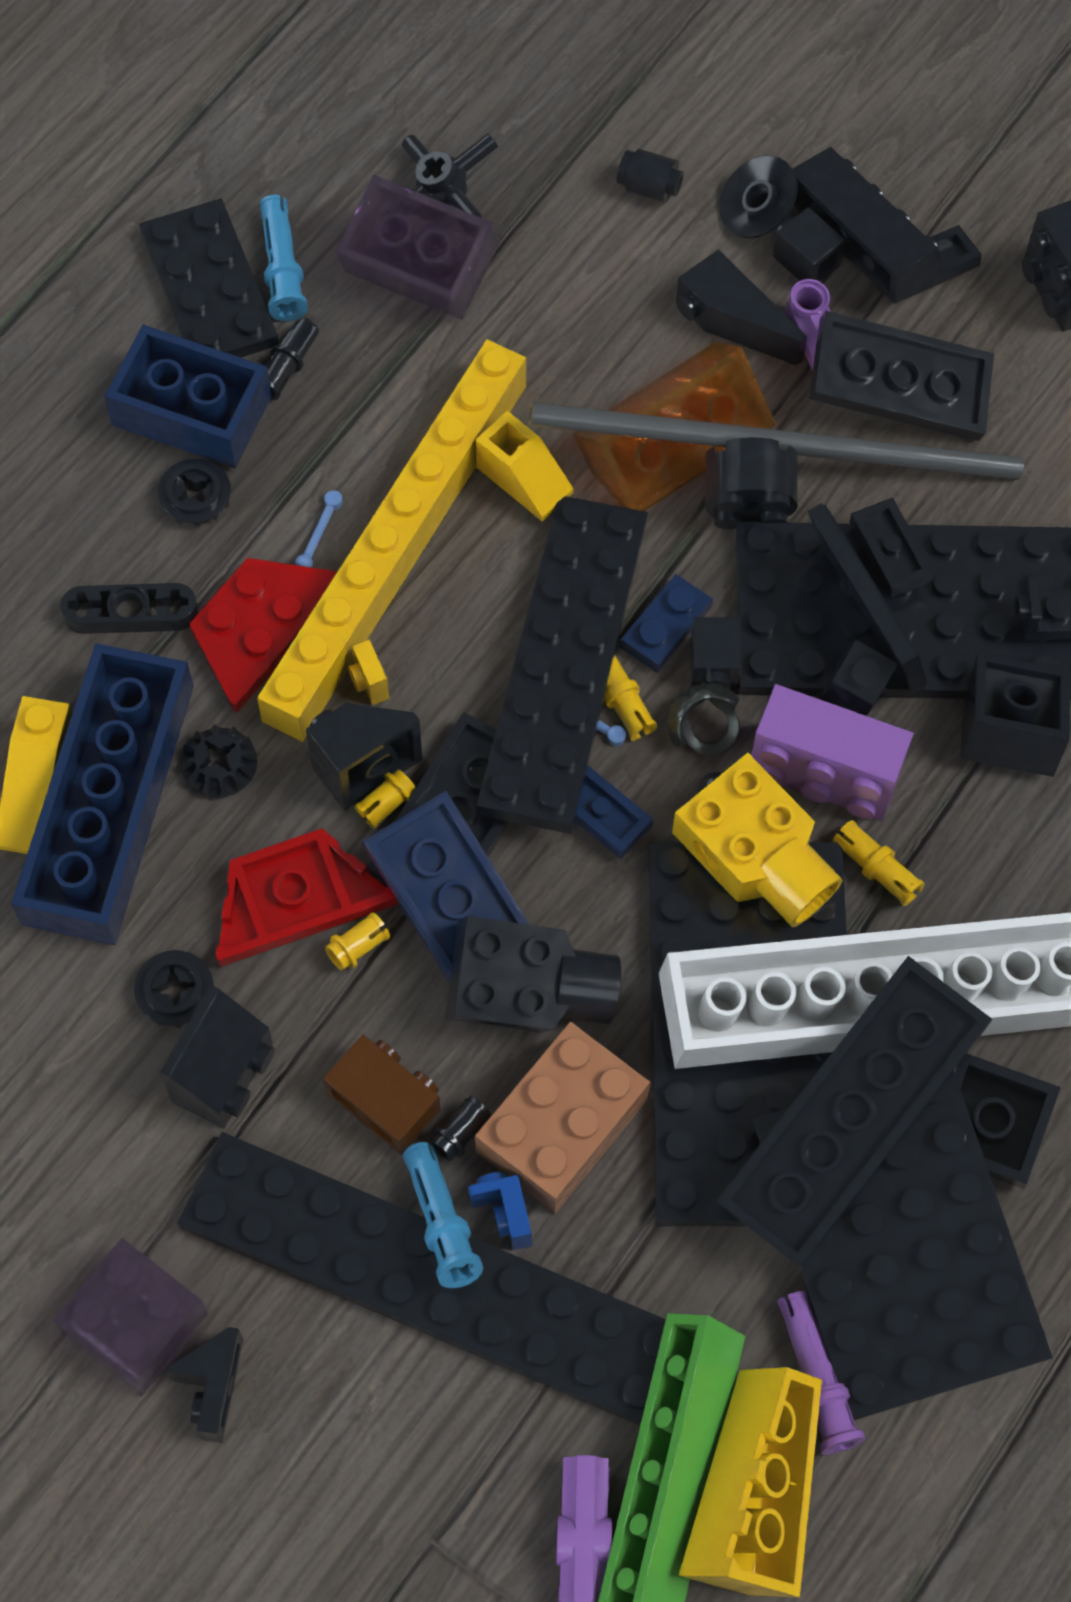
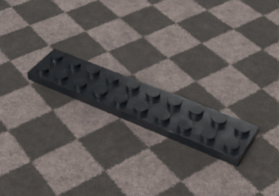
(380, 1261)

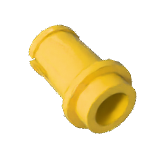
(385, 798)
(356, 942)

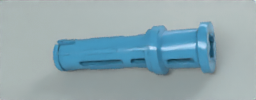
(282, 273)
(445, 1231)

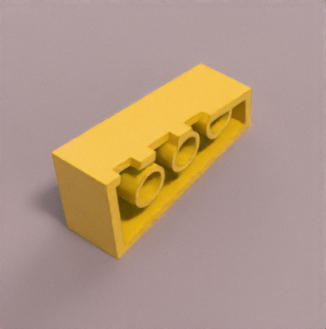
(758, 1487)

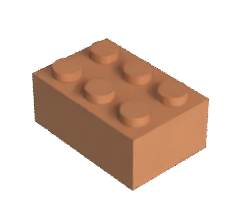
(562, 1117)

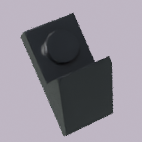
(215, 1368)

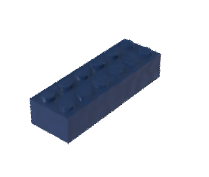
(103, 794)

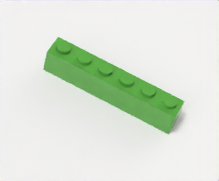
(672, 1459)

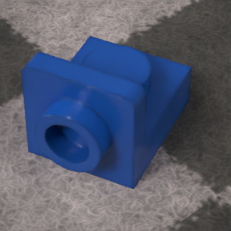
(512, 1214)

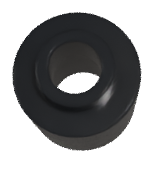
(650, 174)

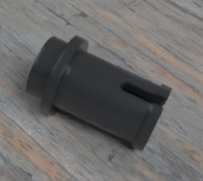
(459, 1128)

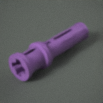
(835, 1417)

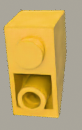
(521, 465)

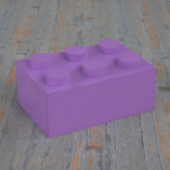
(830, 752)

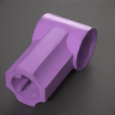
(815, 296)

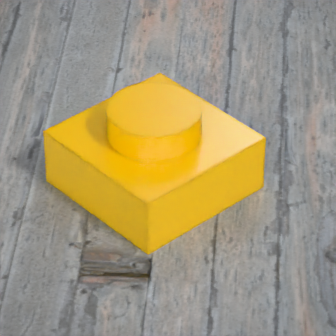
(368, 673)

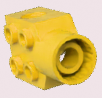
(757, 842)

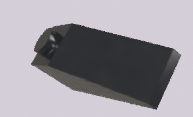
(737, 310)

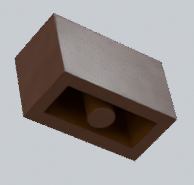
(383, 1093)

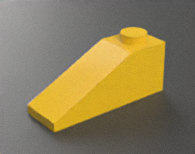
(29, 768)

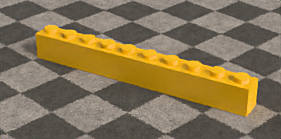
(390, 543)

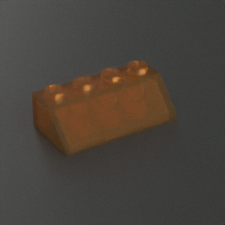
(706, 387)

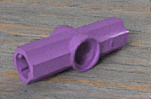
(583, 1528)

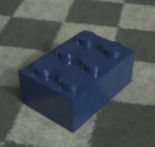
(188, 396)

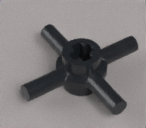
(446, 176)

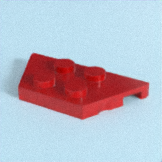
(255, 622)
(293, 894)

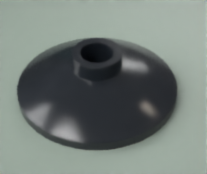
(758, 196)

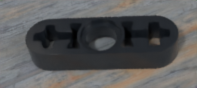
(95, 595)

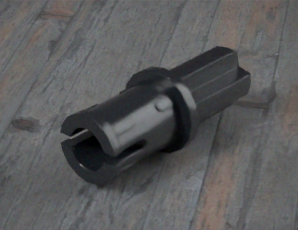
(289, 354)

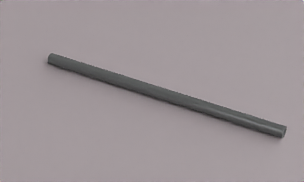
(804, 443)

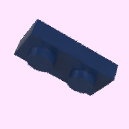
(665, 623)
(610, 815)

